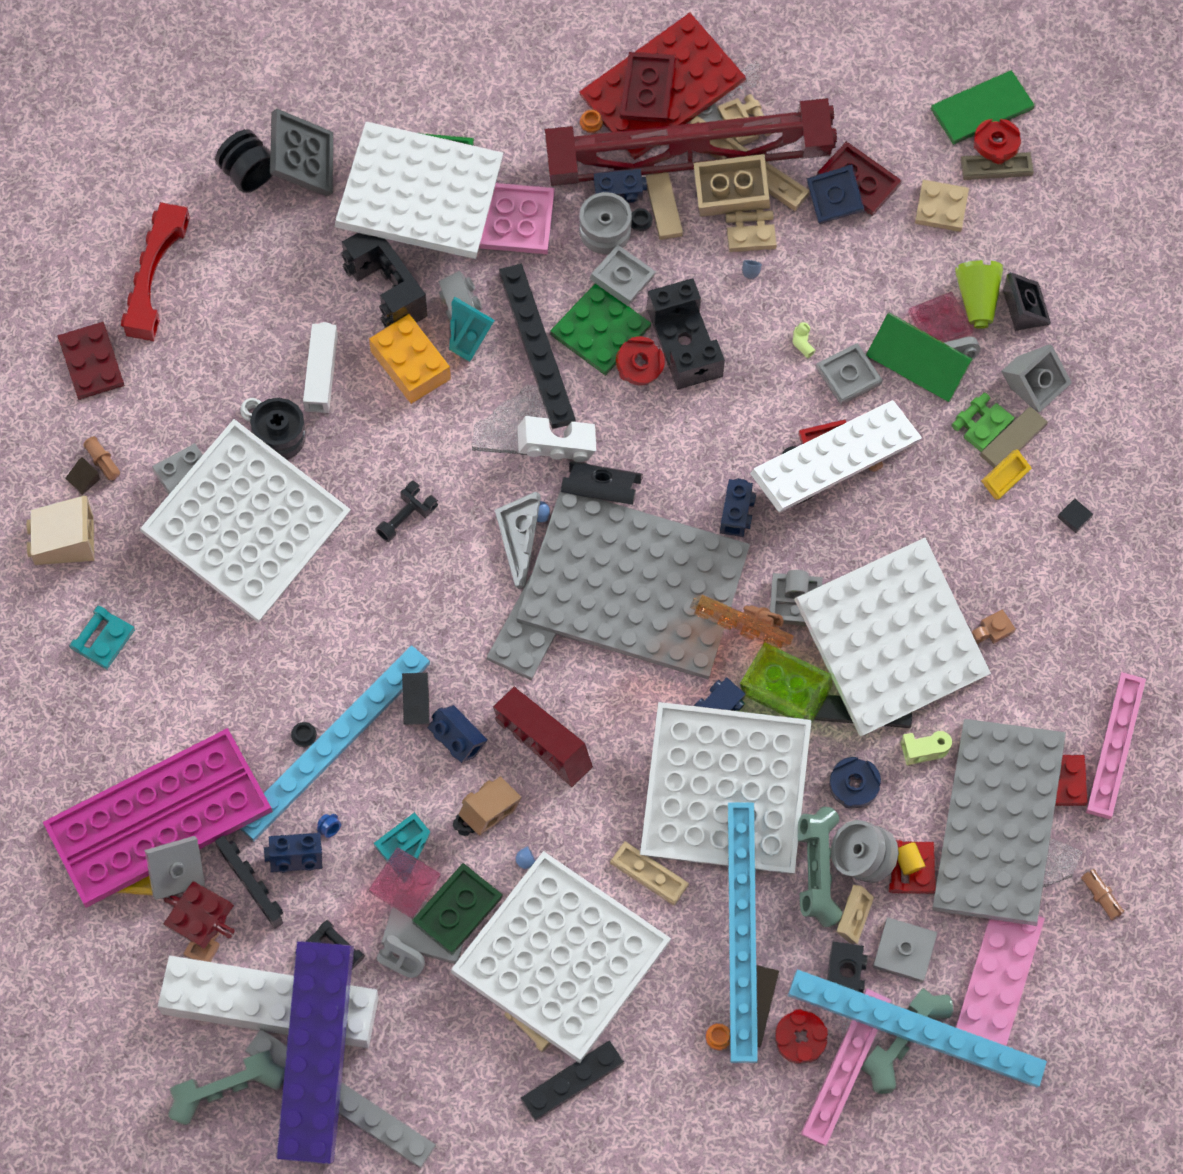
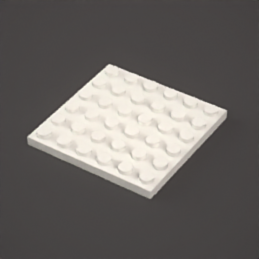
(419, 190)
(245, 520)
(892, 636)
(718, 759)
(561, 956)

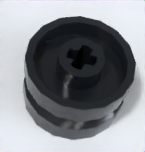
(279, 425)

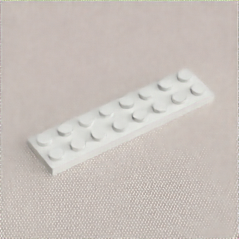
(835, 456)

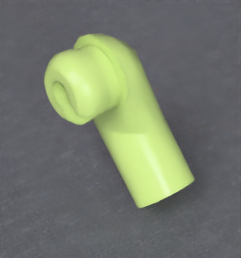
(800, 339)

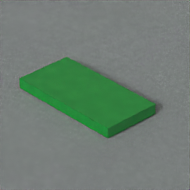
(993, 99)
(919, 357)

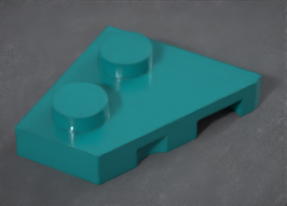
(467, 329)
(408, 835)

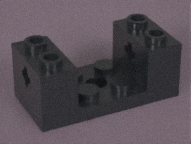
(368, 254)
(676, 314)

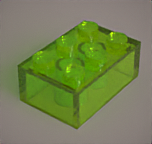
(786, 683)

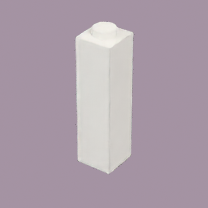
(320, 368)

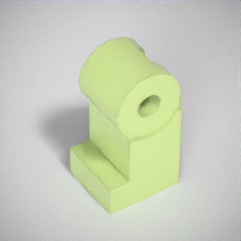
(925, 748)

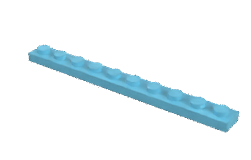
(337, 739)
(742, 933)
(917, 1028)

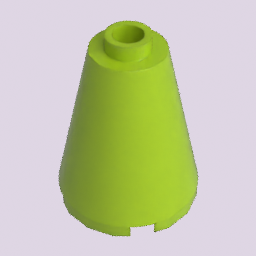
(979, 290)

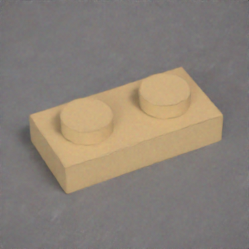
(855, 914)

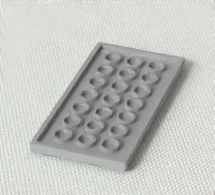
(999, 822)

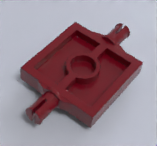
(199, 915)

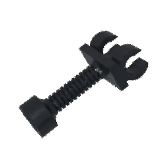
(387, 530)

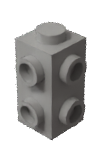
(458, 286)

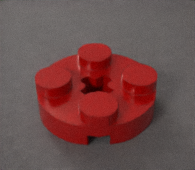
(997, 151)
(649, 352)
(804, 1051)

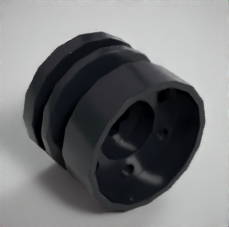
(244, 160)

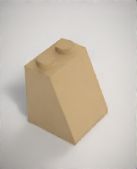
(62, 532)

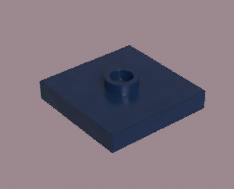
(835, 194)

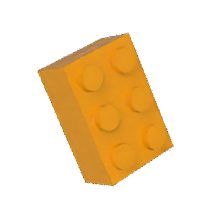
(410, 358)

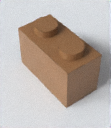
(489, 805)

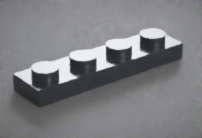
(256, 889)
(572, 1080)

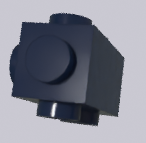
(622, 183)
(736, 507)
(723, 696)
(456, 733)
(294, 852)

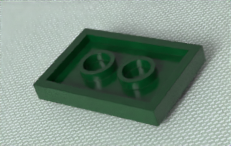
(457, 908)

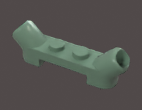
(817, 899)
(880, 1062)
(189, 1095)

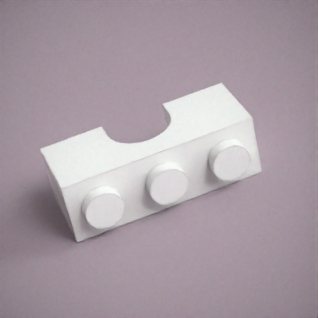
(538, 440)

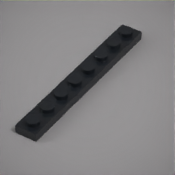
(537, 346)

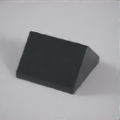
(1025, 302)

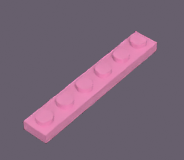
(1115, 746)
(840, 1079)

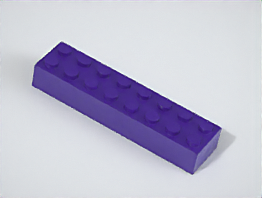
(315, 1052)

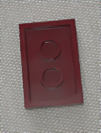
(647, 87)
(873, 180)
(91, 360)

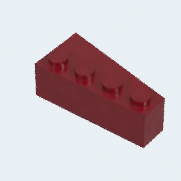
(544, 736)

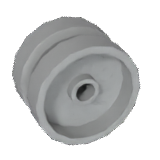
(605, 222)
(864, 851)

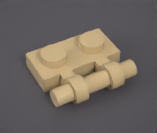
(735, 109)
(750, 237)

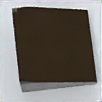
(83, 476)

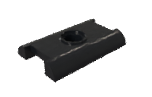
(601, 482)

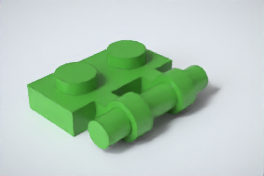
(988, 427)

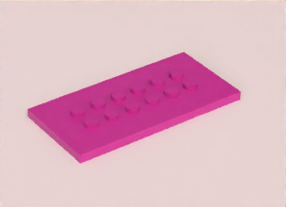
(193, 793)

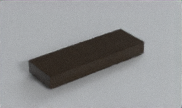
(766, 983)

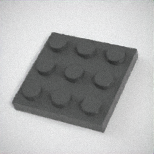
(301, 152)

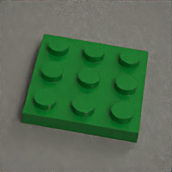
(598, 328)

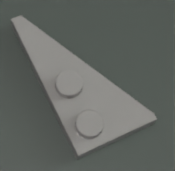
(517, 527)

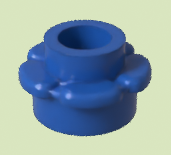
(328, 825)

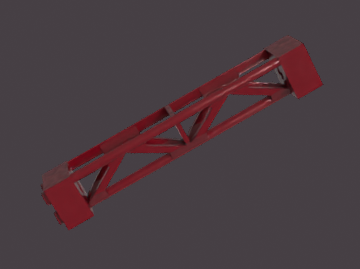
(809, 124)

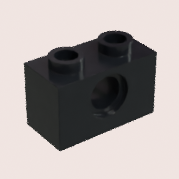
(416, 698)
(847, 956)

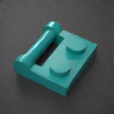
(109, 641)

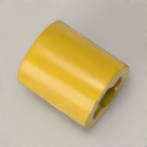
(910, 859)

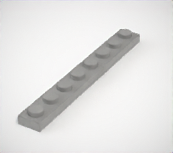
(360, 1110)

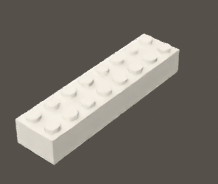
(249, 998)

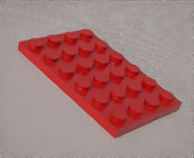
(700, 79)

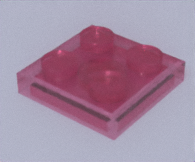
(941, 318)
(404, 882)

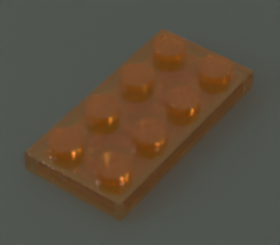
(749, 626)

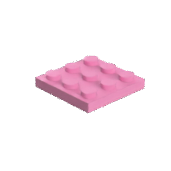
(519, 219)

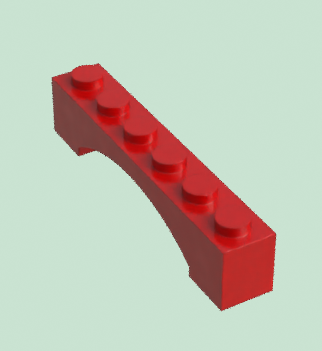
(169, 225)

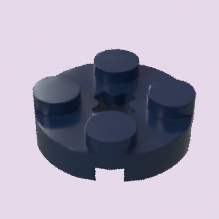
(859, 769)

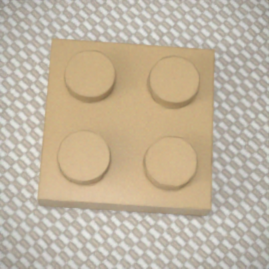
(942, 205)

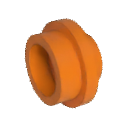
(591, 121)
(718, 1036)

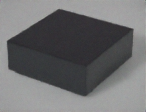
(1075, 515)

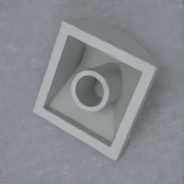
(1037, 377)

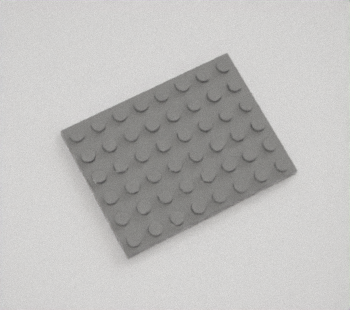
(630, 582)

